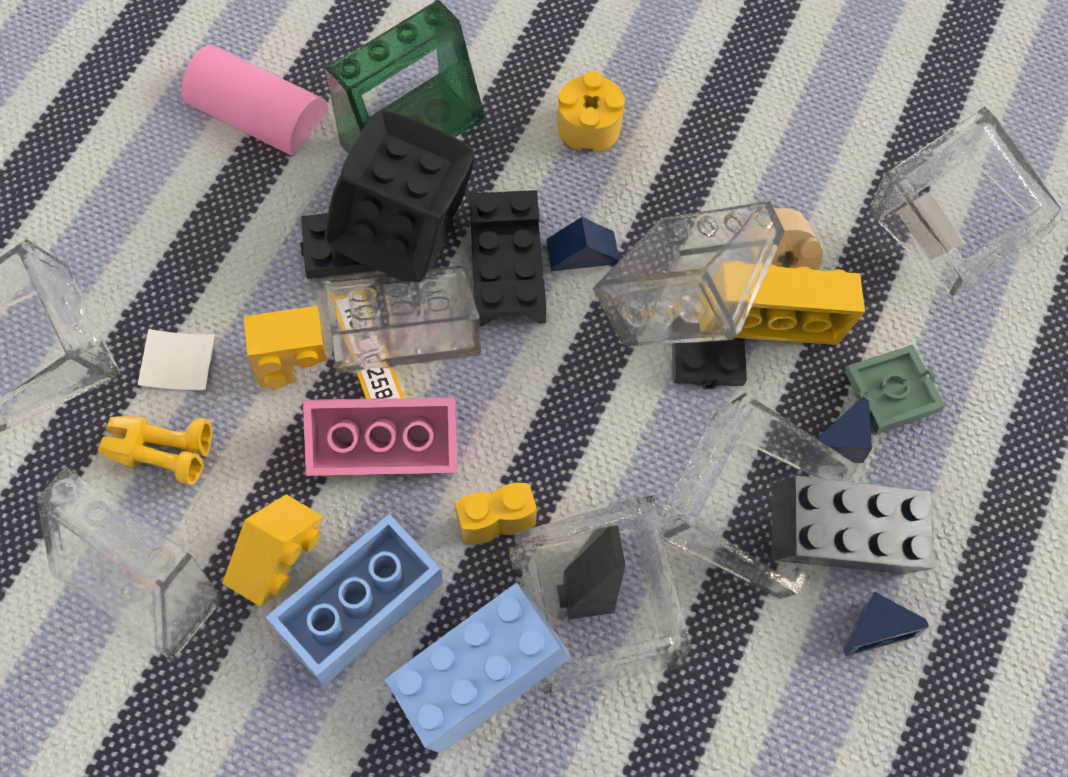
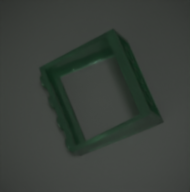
(443, 102)

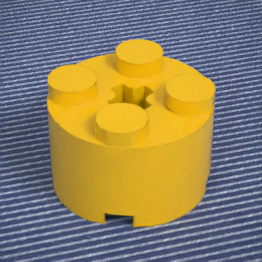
(590, 112)

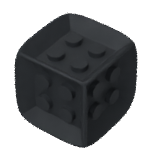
(398, 195)

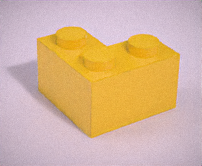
(283, 341)
(269, 547)

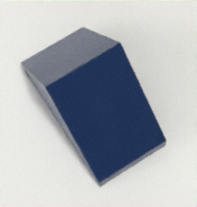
(582, 246)
(851, 433)
(883, 624)

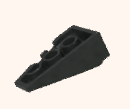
(594, 576)

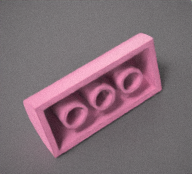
(251, 98)
(380, 436)

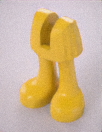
(136, 435)

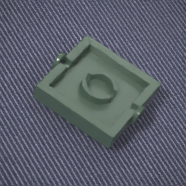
(895, 388)

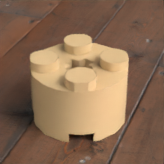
(799, 243)

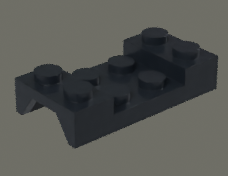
(507, 255)

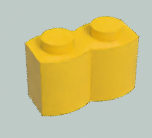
(504, 512)

